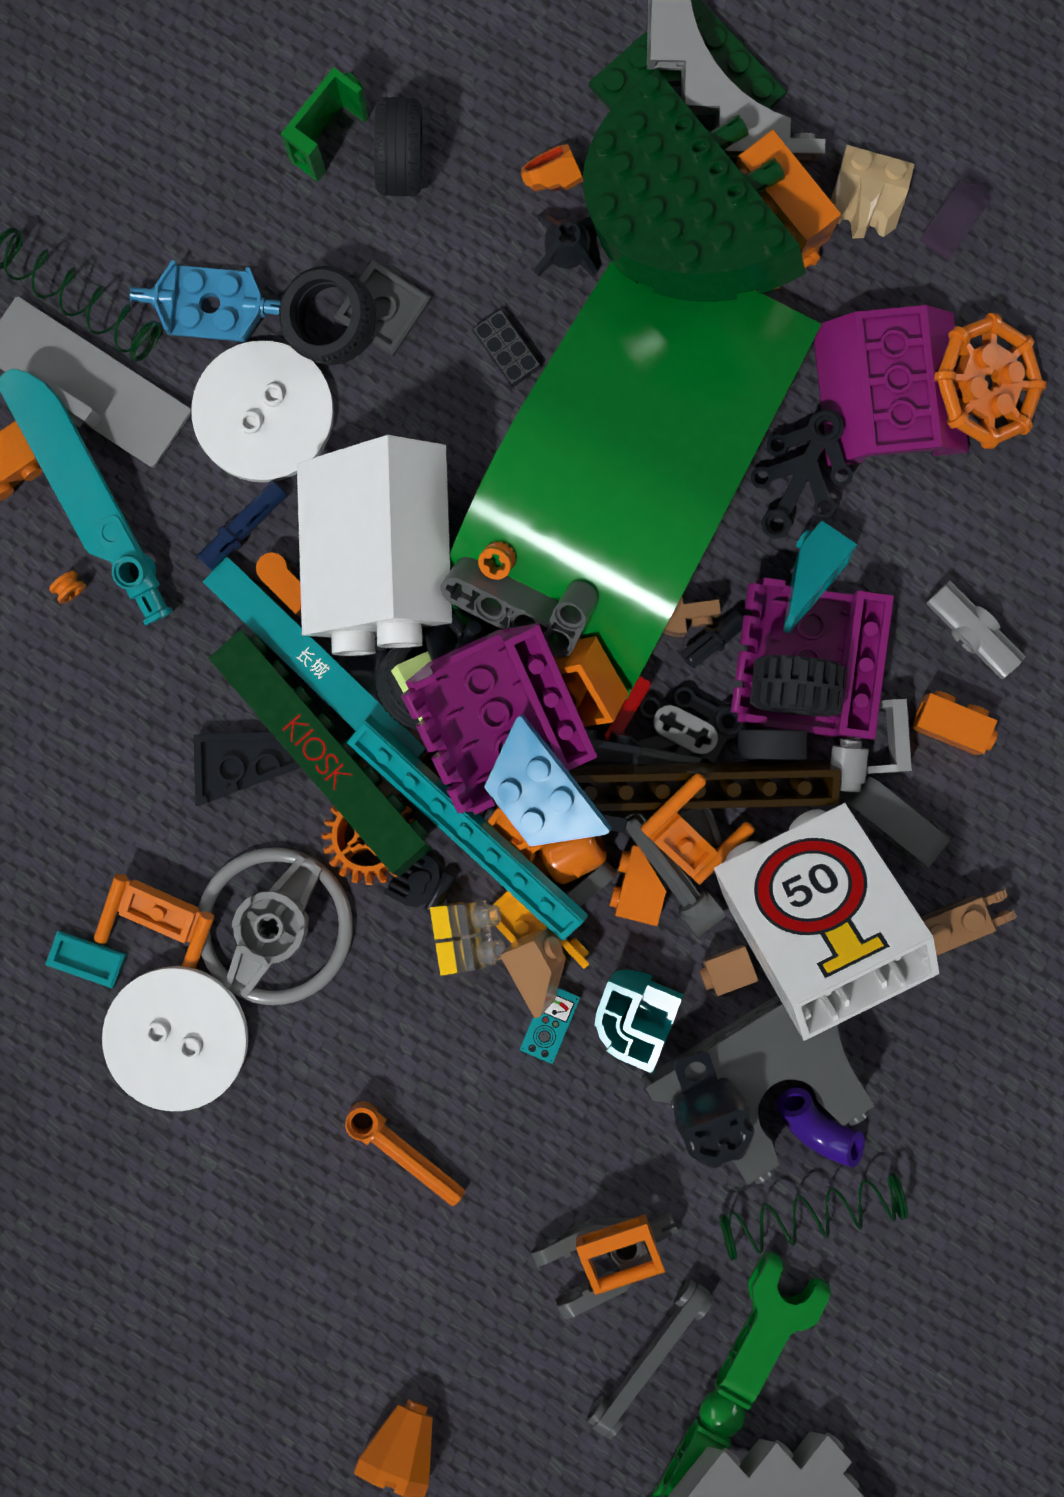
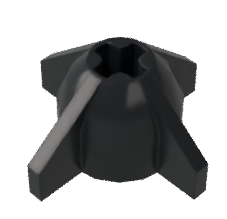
(566, 244)

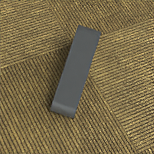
(513, 604)

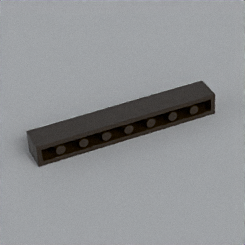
(727, 784)

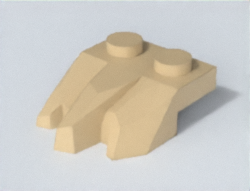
(871, 190)

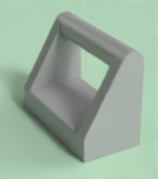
(897, 738)

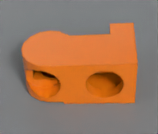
(278, 577)

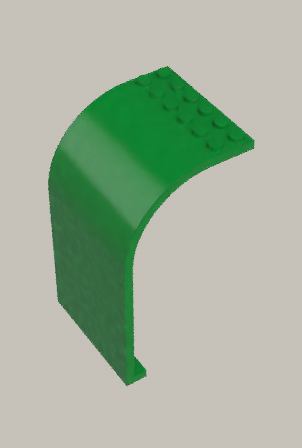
(634, 452)

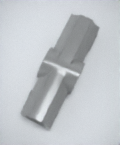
(976, 629)

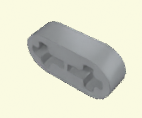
(689, 722)

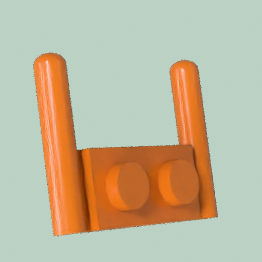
(683, 842)
(158, 912)

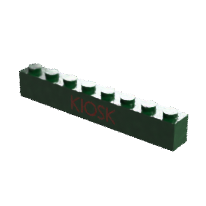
(320, 753)

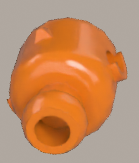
(570, 858)

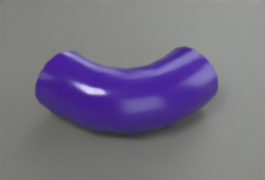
(818, 1130)

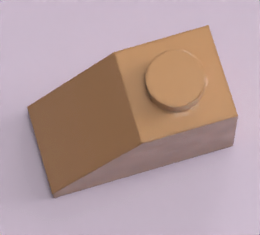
(536, 968)

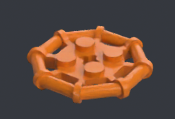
(1006, 377)

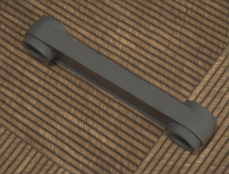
(608, 1415)

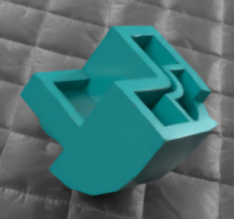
(636, 1017)

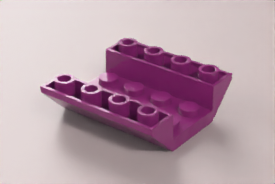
(881, 382)

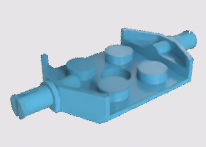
(184, 288)

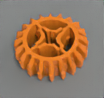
(345, 854)

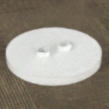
(262, 411)
(175, 1038)

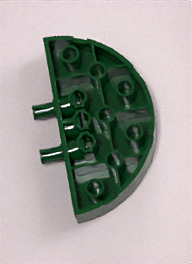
(678, 206)

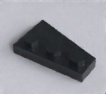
(236, 762)

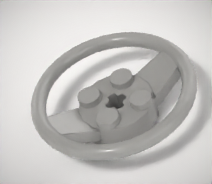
(286, 905)

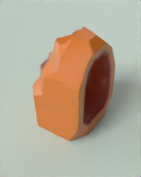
(552, 170)

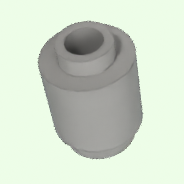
(852, 761)

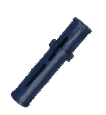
(242, 525)

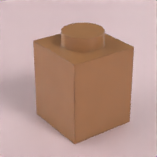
(728, 970)

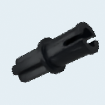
(713, 639)

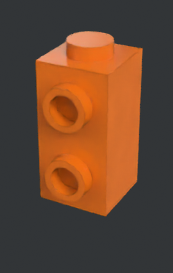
(955, 724)

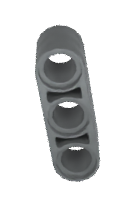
(899, 821)

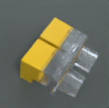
(472, 924)

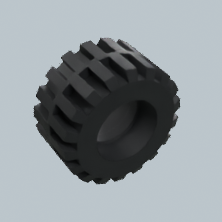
(798, 685)

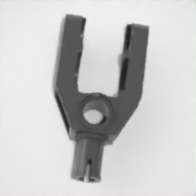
(564, 1244)

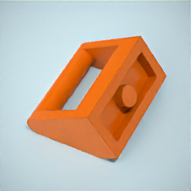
(614, 1238)

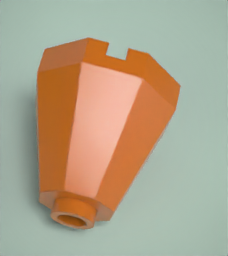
(400, 1452)

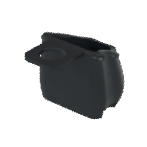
(711, 1114)

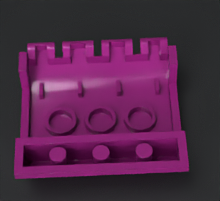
(835, 629)
(476, 697)

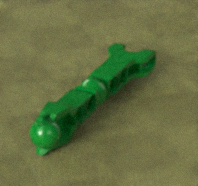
(747, 1364)

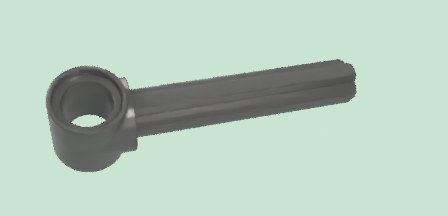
(696, 906)

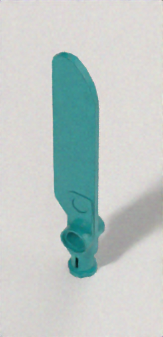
(81, 487)

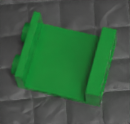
(314, 116)

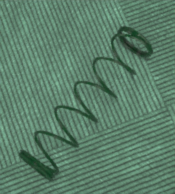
(156, 330)
(898, 1203)

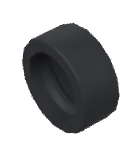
(772, 744)

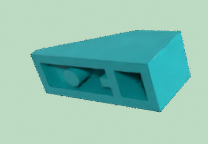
(818, 563)

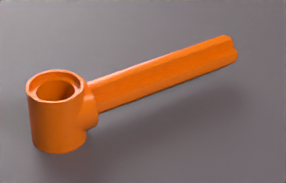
(402, 1153)

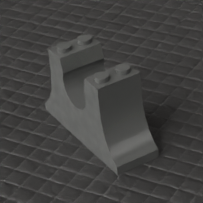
(759, 1053)

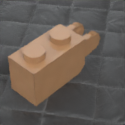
(966, 921)

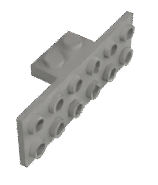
(91, 383)

